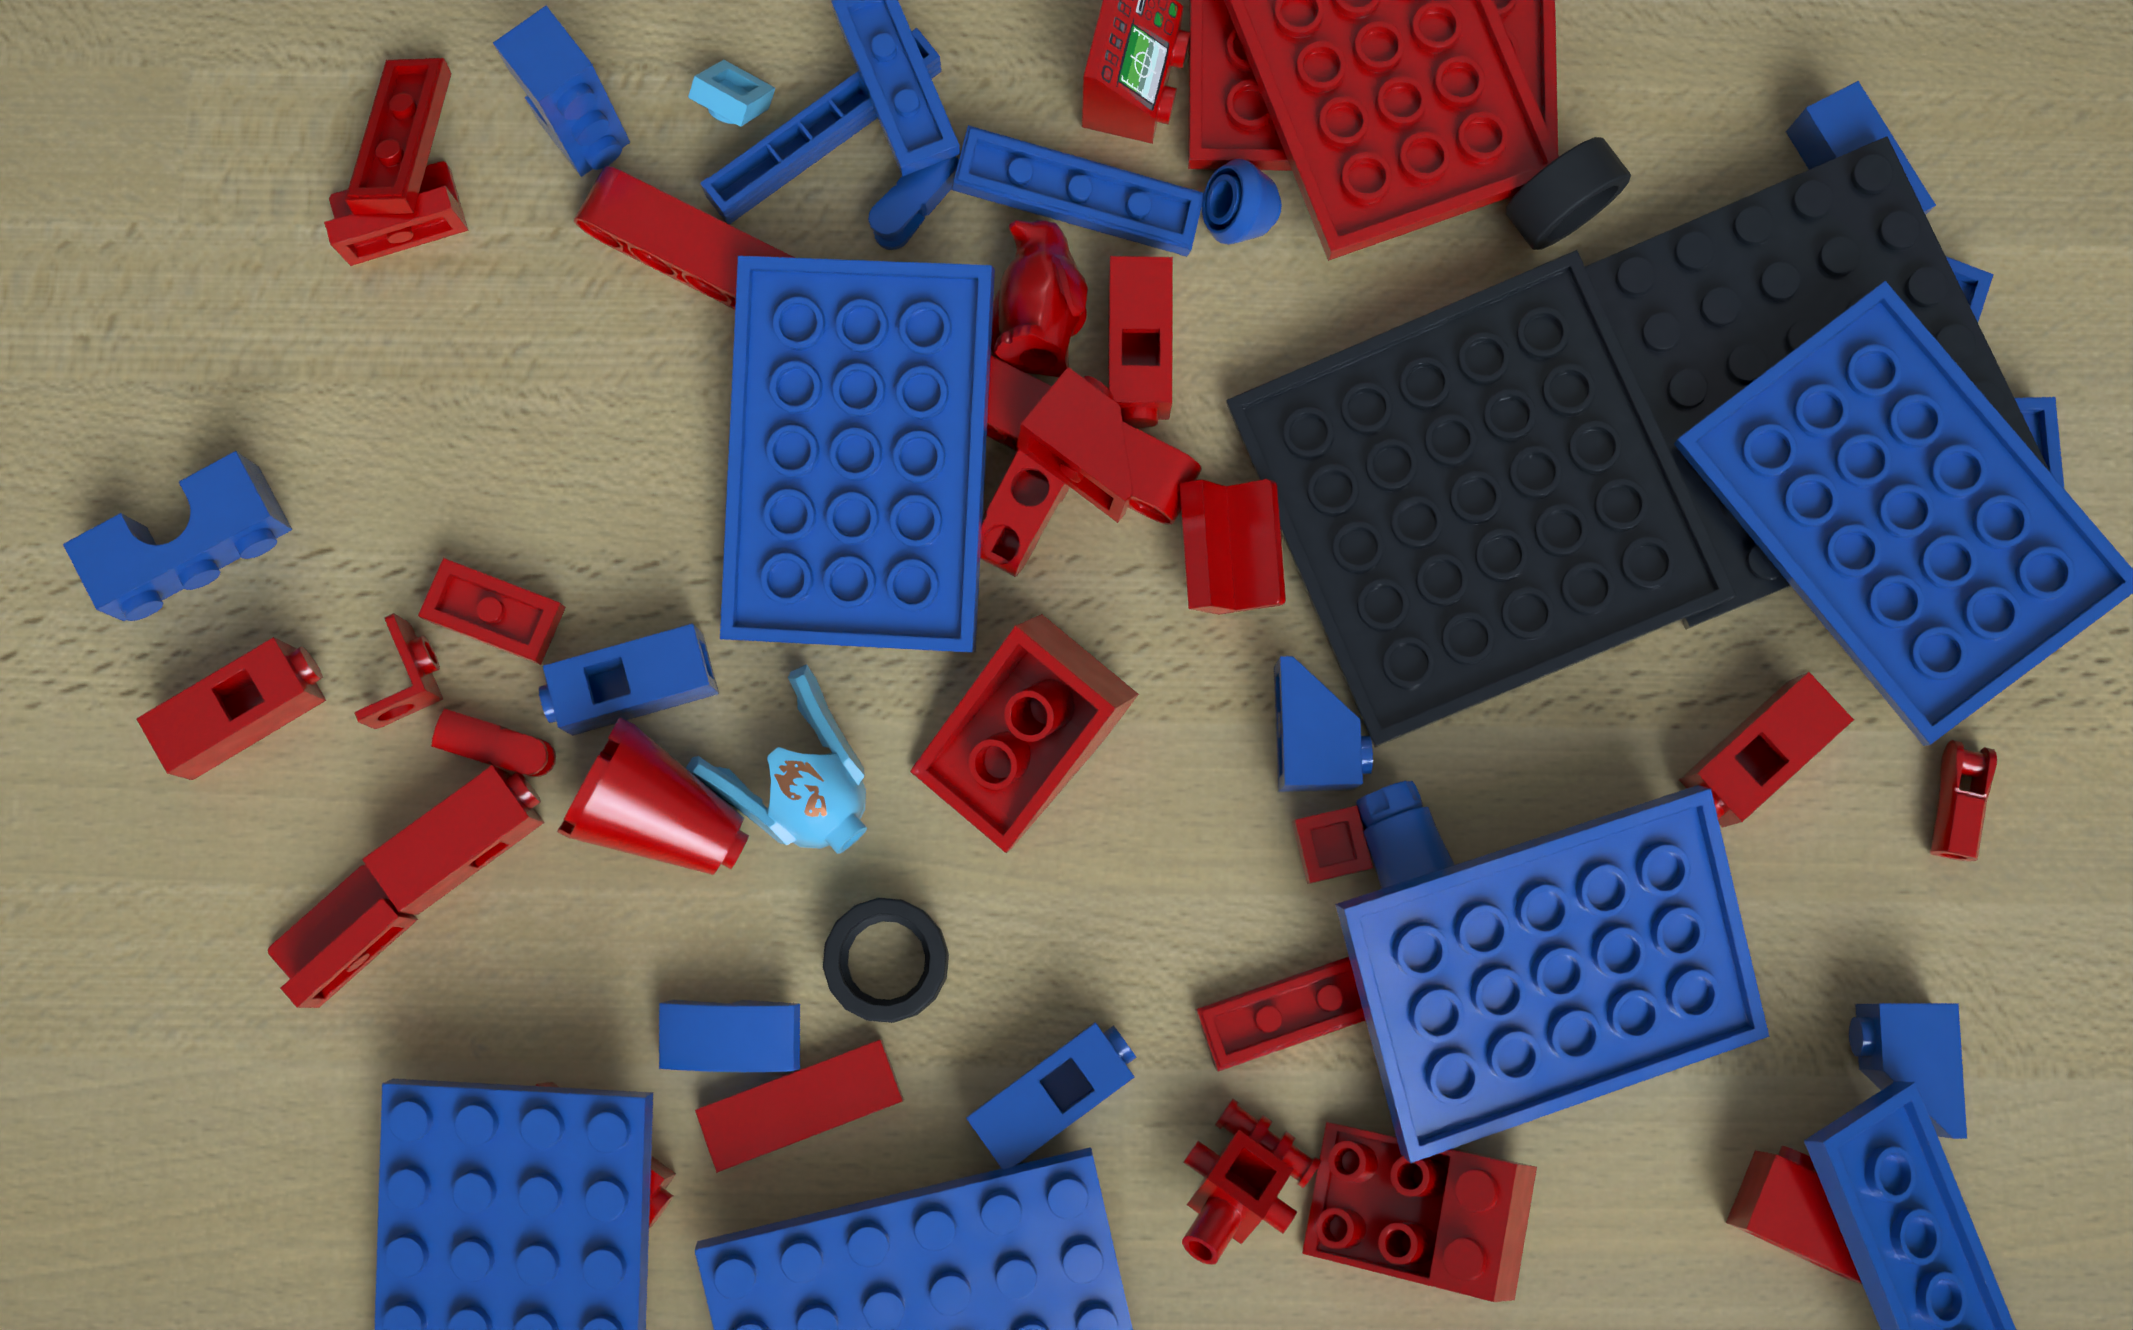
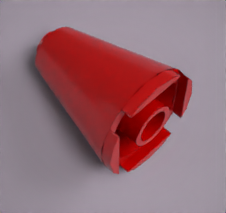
(653, 807)

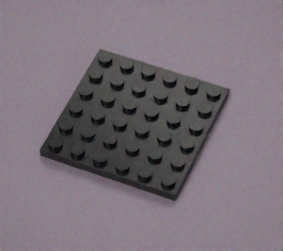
(1758, 279)
(1479, 499)

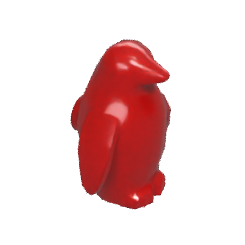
(1038, 301)

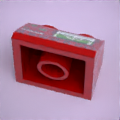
(1131, 67)

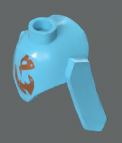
(812, 796)

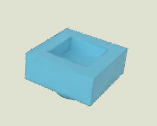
(731, 93)

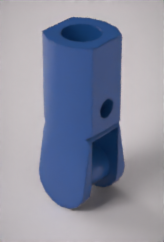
(908, 202)

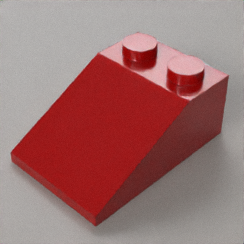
(1023, 730)

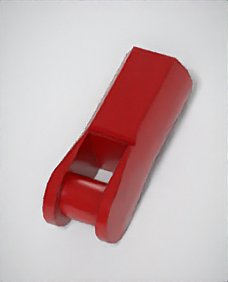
(493, 744)
(1962, 812)

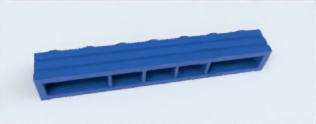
(798, 143)

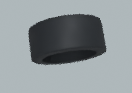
(1567, 193)
(837, 955)

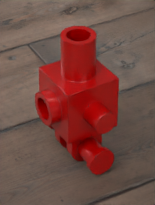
(1242, 1183)

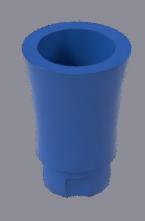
(1401, 834)

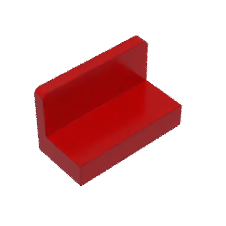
(377, 235)
(1232, 546)
(337, 939)

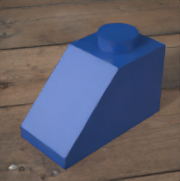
(1316, 734)
(1915, 1046)

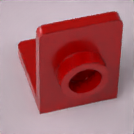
(420, 664)

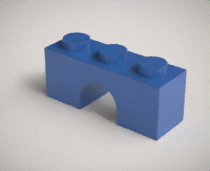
(563, 91)
(229, 520)

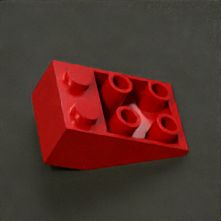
(1432, 1221)

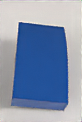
(729, 1036)

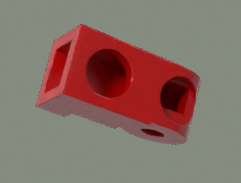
(1019, 514)

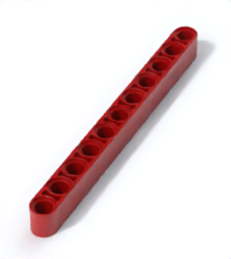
(705, 257)

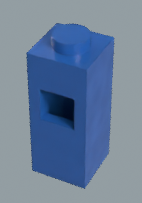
(1843, 125)
(628, 680)
(1053, 1094)

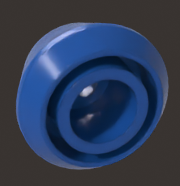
(1240, 202)

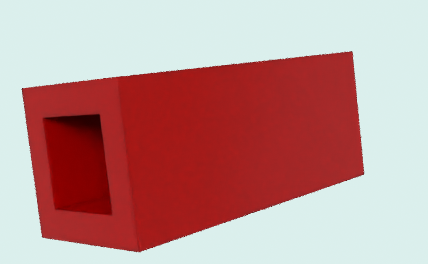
(1141, 337)
(233, 708)
(1768, 748)
(455, 839)

